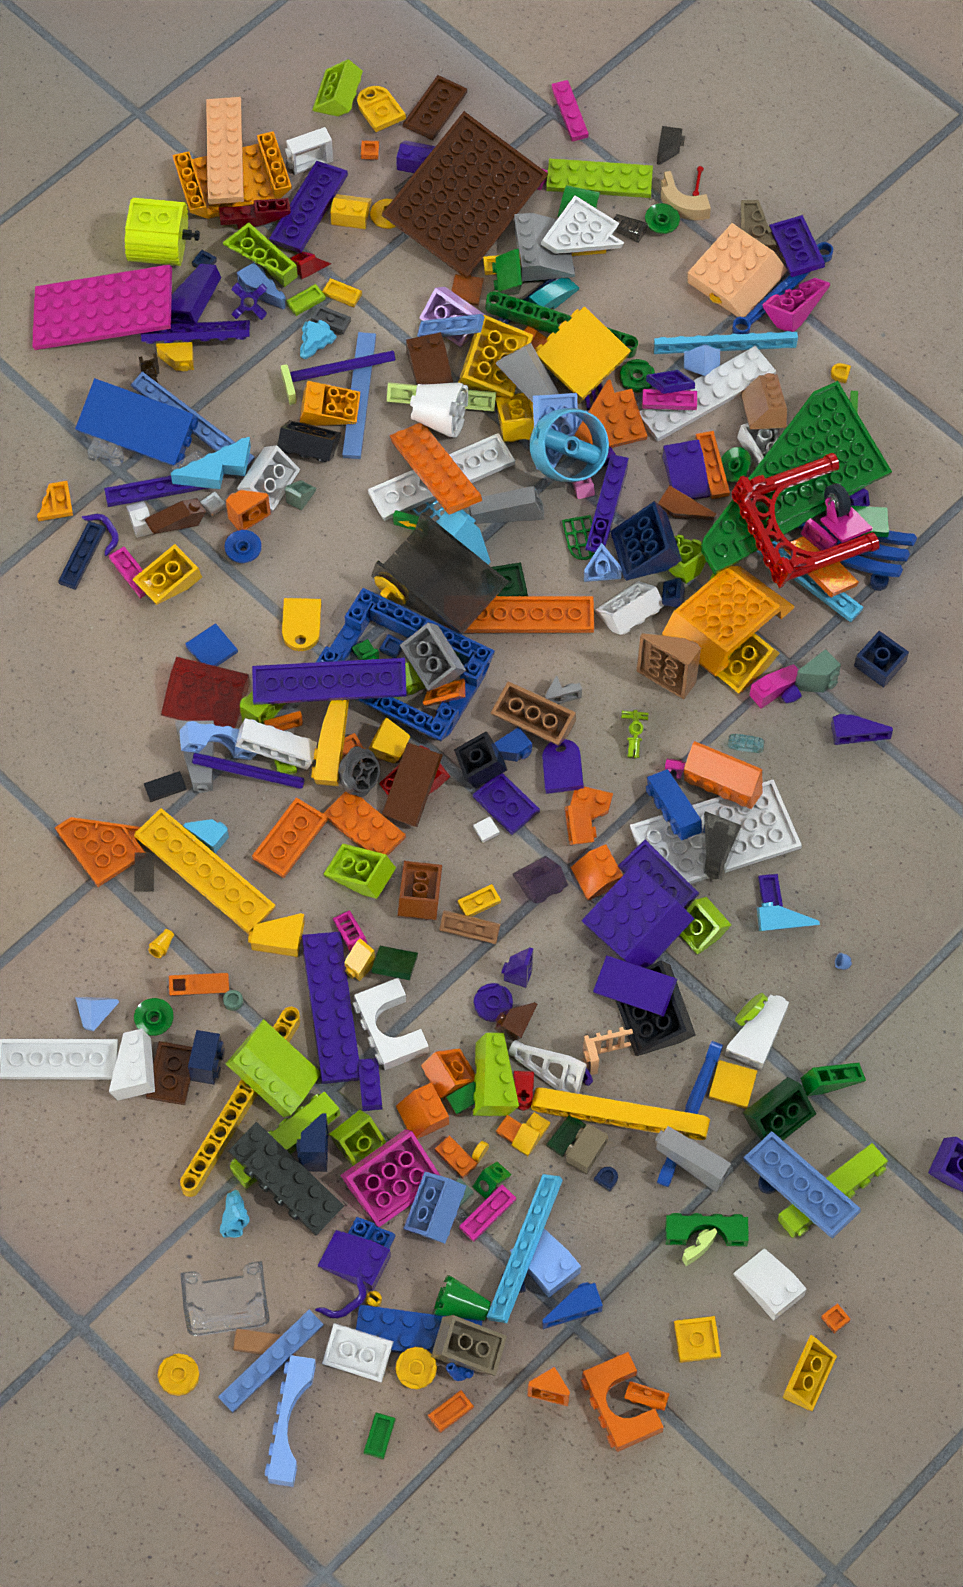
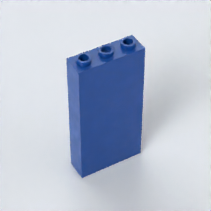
(137, 422)

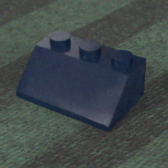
(313, 1145)

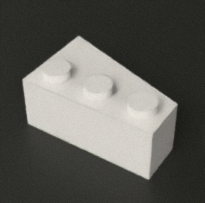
(133, 1067)

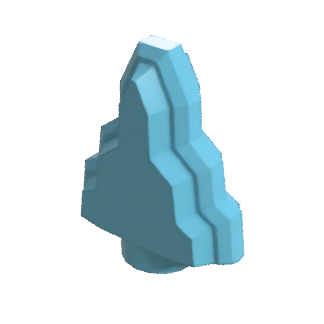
(315, 337)
(234, 1216)

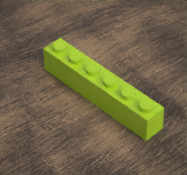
(290, 1130)
(847, 1179)

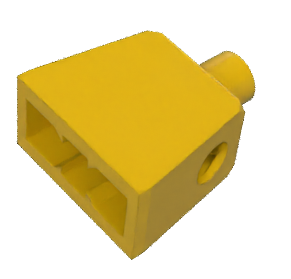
(389, 741)

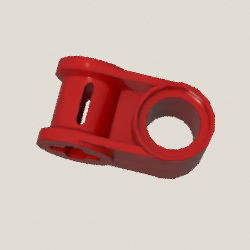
(524, 1088)

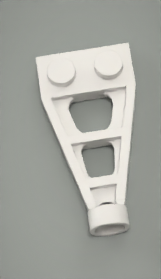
(572, 1072)

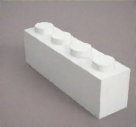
(276, 744)

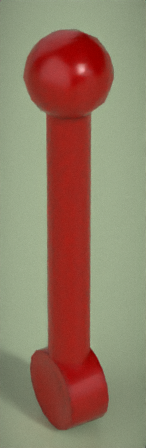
(700, 169)

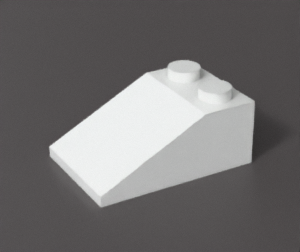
(770, 1283)

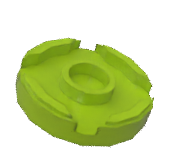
(751, 1009)

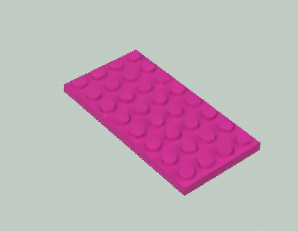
(102, 307)

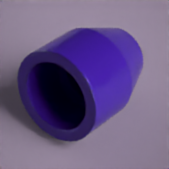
(791, 694)

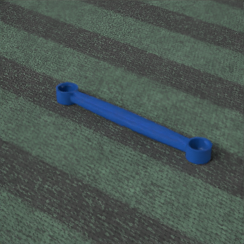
(788, 283)
(694, 1102)

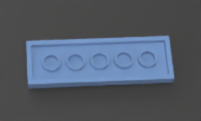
(802, 1185)

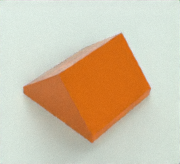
(549, 1388)

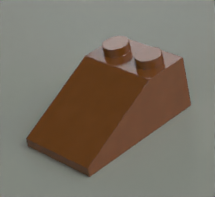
(429, 359)

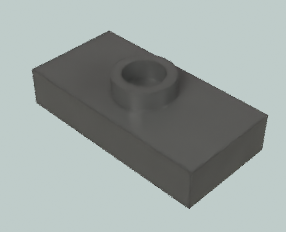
(336, 320)

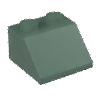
(818, 674)

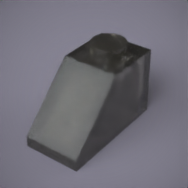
(670, 143)

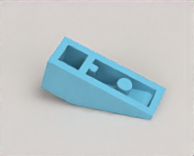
(778, 917)

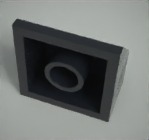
(480, 760)

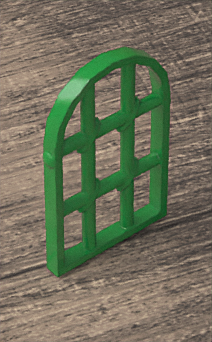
(574, 532)

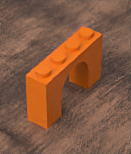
(621, 1431)

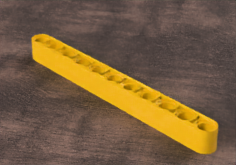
(230, 1126)

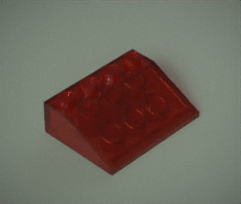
(204, 693)

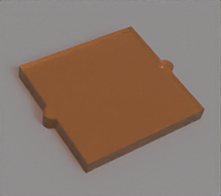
(468, 288)

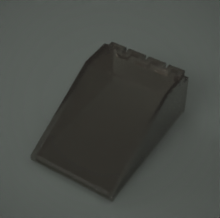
(441, 576)

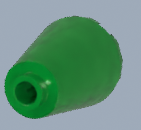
(460, 1301)

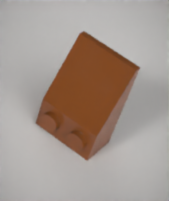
(419, 890)

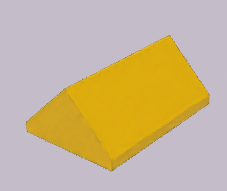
(810, 1374)

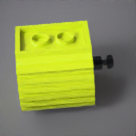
(157, 231)

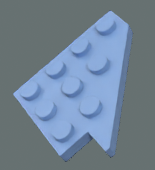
(565, 424)

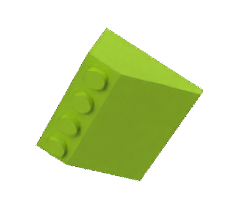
(274, 1069)

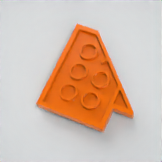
(100, 846)

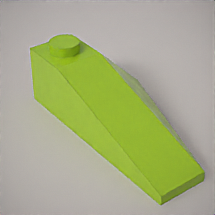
(692, 559)

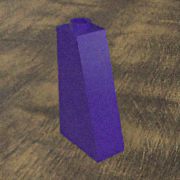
(194, 294)

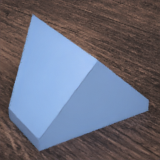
(702, 359)
(602, 566)
(94, 1010)

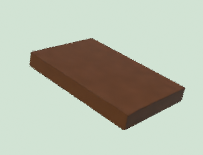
(171, 1073)

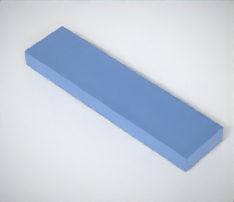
(452, 325)

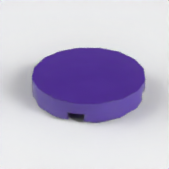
(492, 1000)

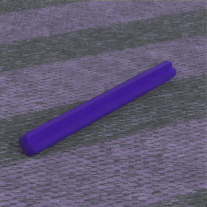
(342, 366)
(248, 770)

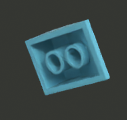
(463, 529)

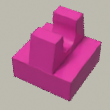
(677, 765)

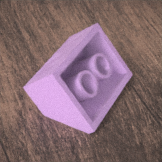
(447, 304)

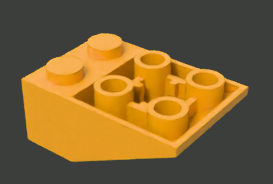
(328, 405)

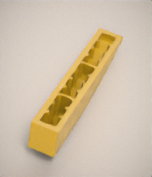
(331, 744)

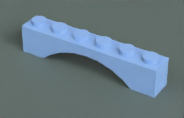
(299, 1378)

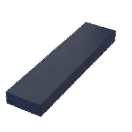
(82, 555)

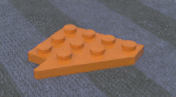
(618, 415)

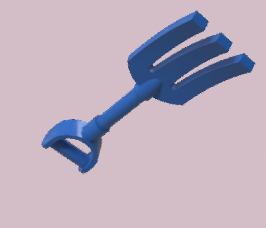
(884, 552)

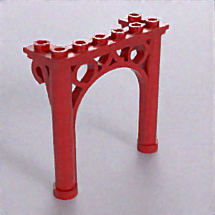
(781, 567)

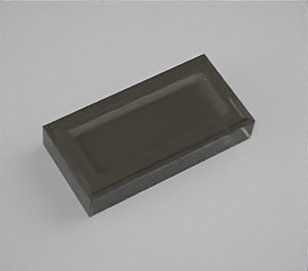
(143, 872)

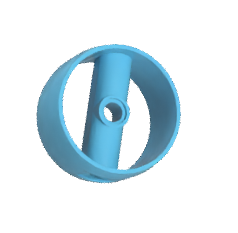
(593, 454)

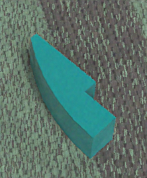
(554, 293)

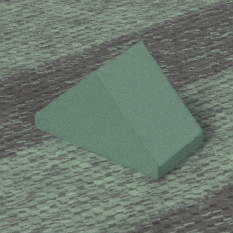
(299, 494)

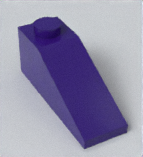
(854, 729)
(519, 968)

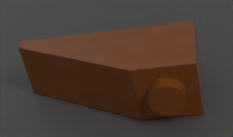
(178, 516)

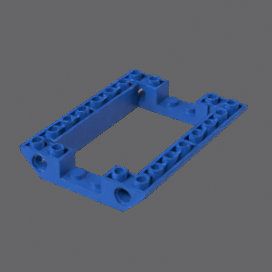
(405, 622)

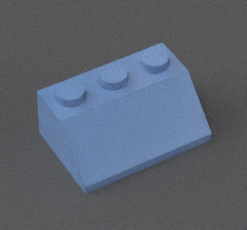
(435, 1207)

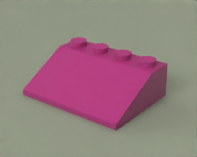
(389, 1177)

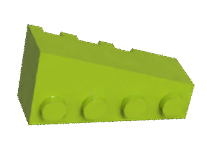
(494, 1079)

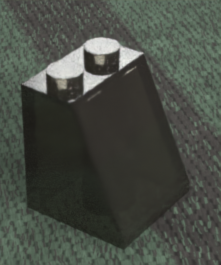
(718, 844)

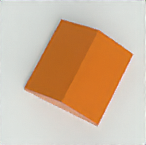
(445, 693)

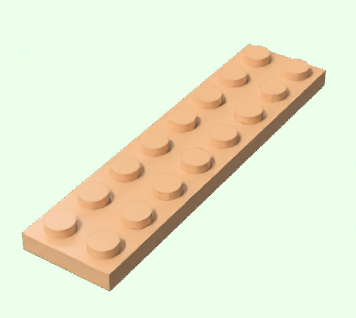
(224, 150)

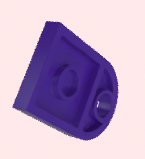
(562, 769)

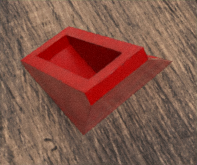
(308, 264)

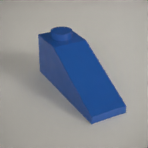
(578, 1304)

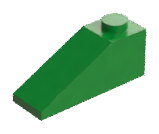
(832, 1078)

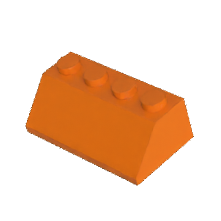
(723, 775)

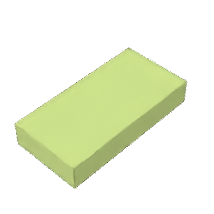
(288, 384)

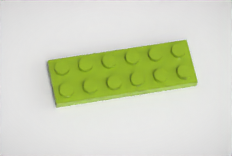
(601, 177)

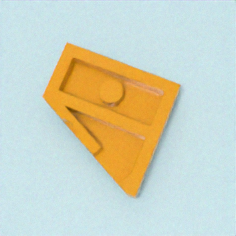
(56, 502)

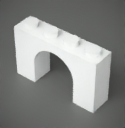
(389, 1050)

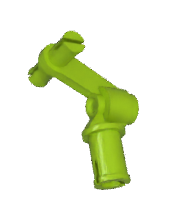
(635, 729)

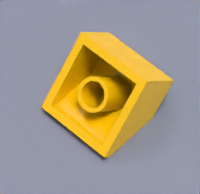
(350, 211)

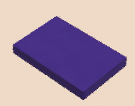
(506, 803)

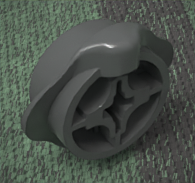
(354, 770)

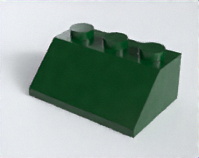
(780, 1110)

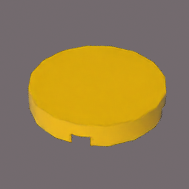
(416, 1368)
(178, 1374)

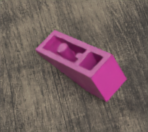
(773, 685)

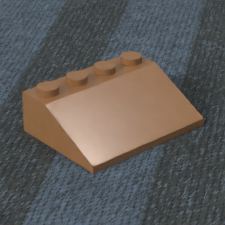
(669, 662)

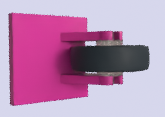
(841, 517)

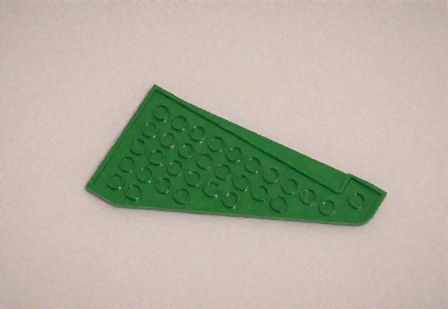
(821, 427)

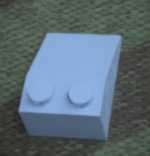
(552, 1265)

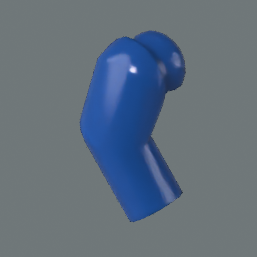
(459, 1373)

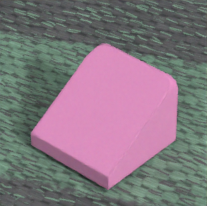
(584, 488)

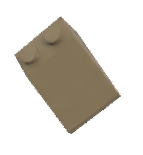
(468, 1345)

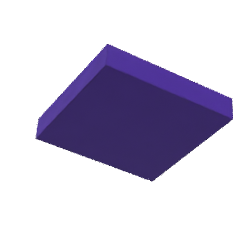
(670, 381)

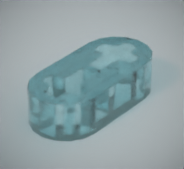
(746, 743)

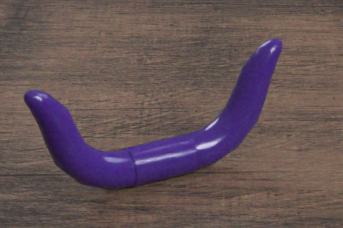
(112, 530)
(349, 1307)

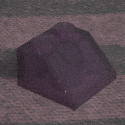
(541, 879)

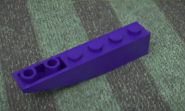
(607, 502)

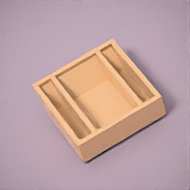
(737, 271)

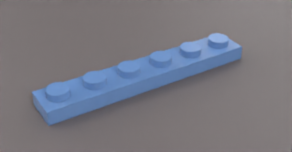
(270, 1361)

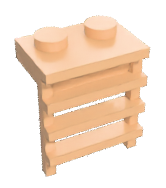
(592, 1047)

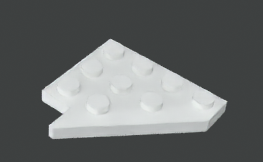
(581, 229)

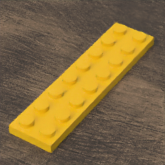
(204, 870)

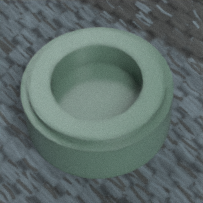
(233, 1000)

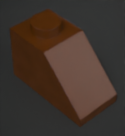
(515, 1021)

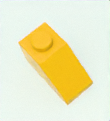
(177, 355)
(359, 960)

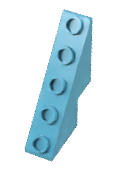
(210, 470)

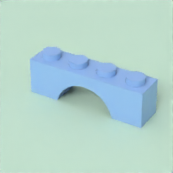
(196, 736)

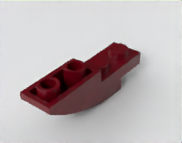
(258, 214)

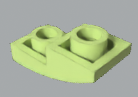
(703, 1243)

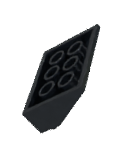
(655, 1031)

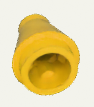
(160, 945)

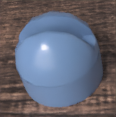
(843, 961)

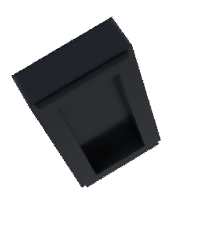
(165, 786)

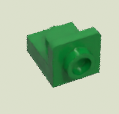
(365, 651)

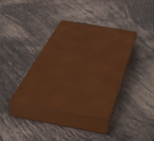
(435, 107)
(412, 784)

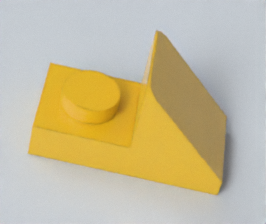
(530, 1134)

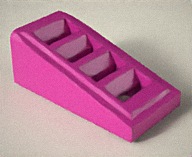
(351, 941)

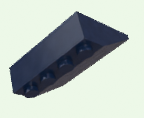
(646, 543)

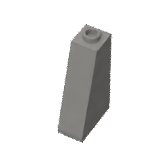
(527, 372)
(509, 507)
(200, 776)
(693, 1158)

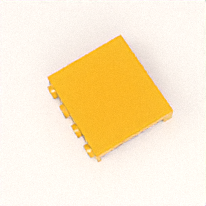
(582, 353)

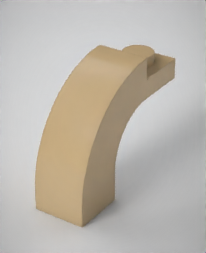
(687, 206)

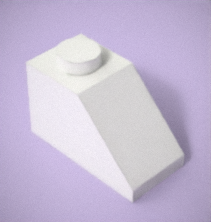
(138, 513)

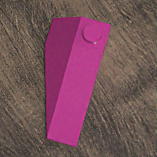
(794, 306)

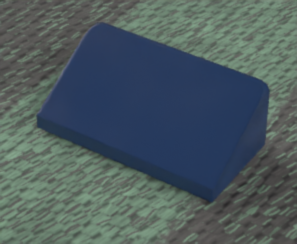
(673, 592)

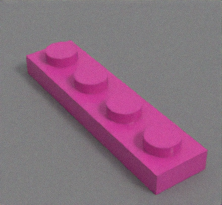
(569, 110)

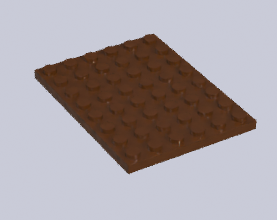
(464, 194)

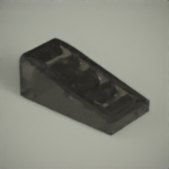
(635, 224)

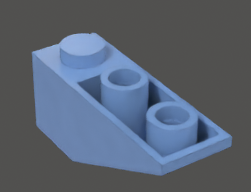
(252, 277)

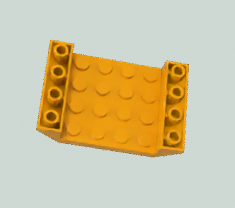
(262, 177)
(725, 615)

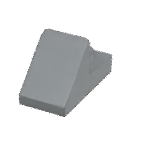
(561, 695)

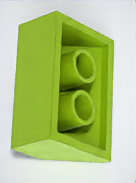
(338, 89)

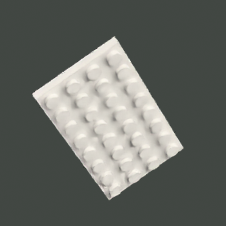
(763, 834)

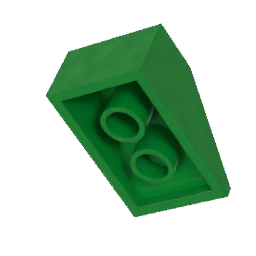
(507, 273)

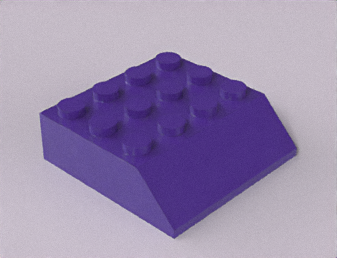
(638, 918)

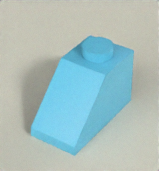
(209, 833)

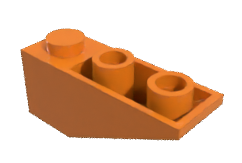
(198, 984)

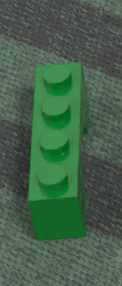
(732, 1229)

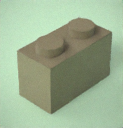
(586, 1148)

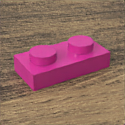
(817, 535)

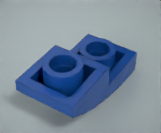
(368, 1230)

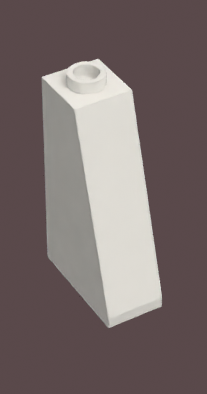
(757, 1036)

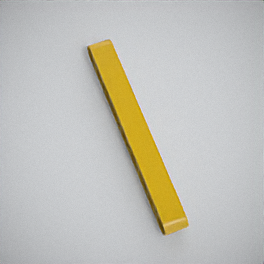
(619, 1113)

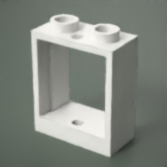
(306, 142)

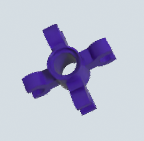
(259, 311)

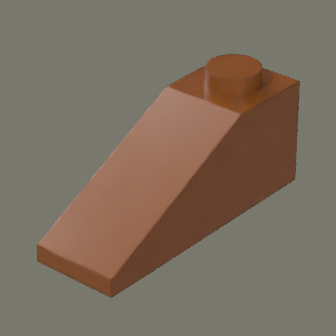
(682, 506)

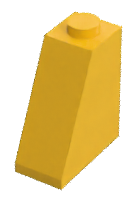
(278, 935)

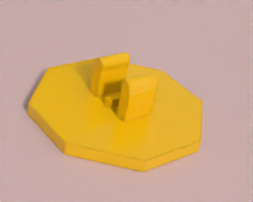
(389, 590)

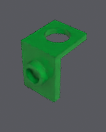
(493, 1176)

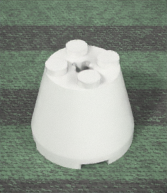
(440, 407)

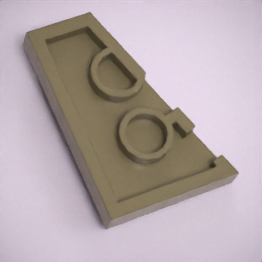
(755, 224)

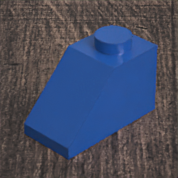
(514, 745)

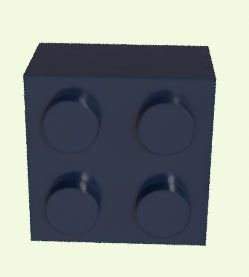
(881, 659)
(206, 1057)

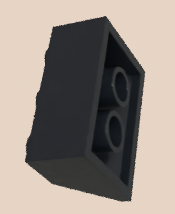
(308, 441)

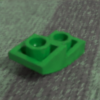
(462, 1098)

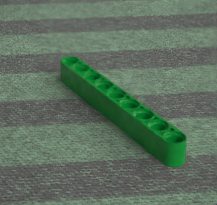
(538, 312)

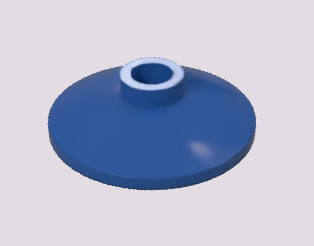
(239, 540)

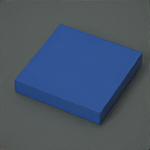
(211, 646)

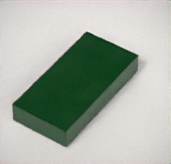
(565, 1135)

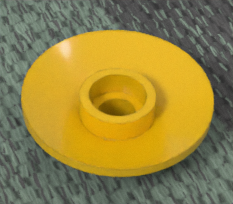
(376, 214)

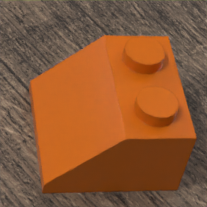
(247, 508)
(579, 824)
(596, 872)
(448, 1071)
(423, 1111)

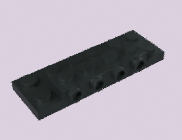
(285, 1179)

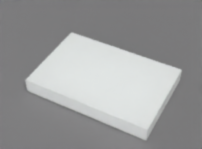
(357, 1352)

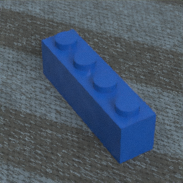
(674, 805)

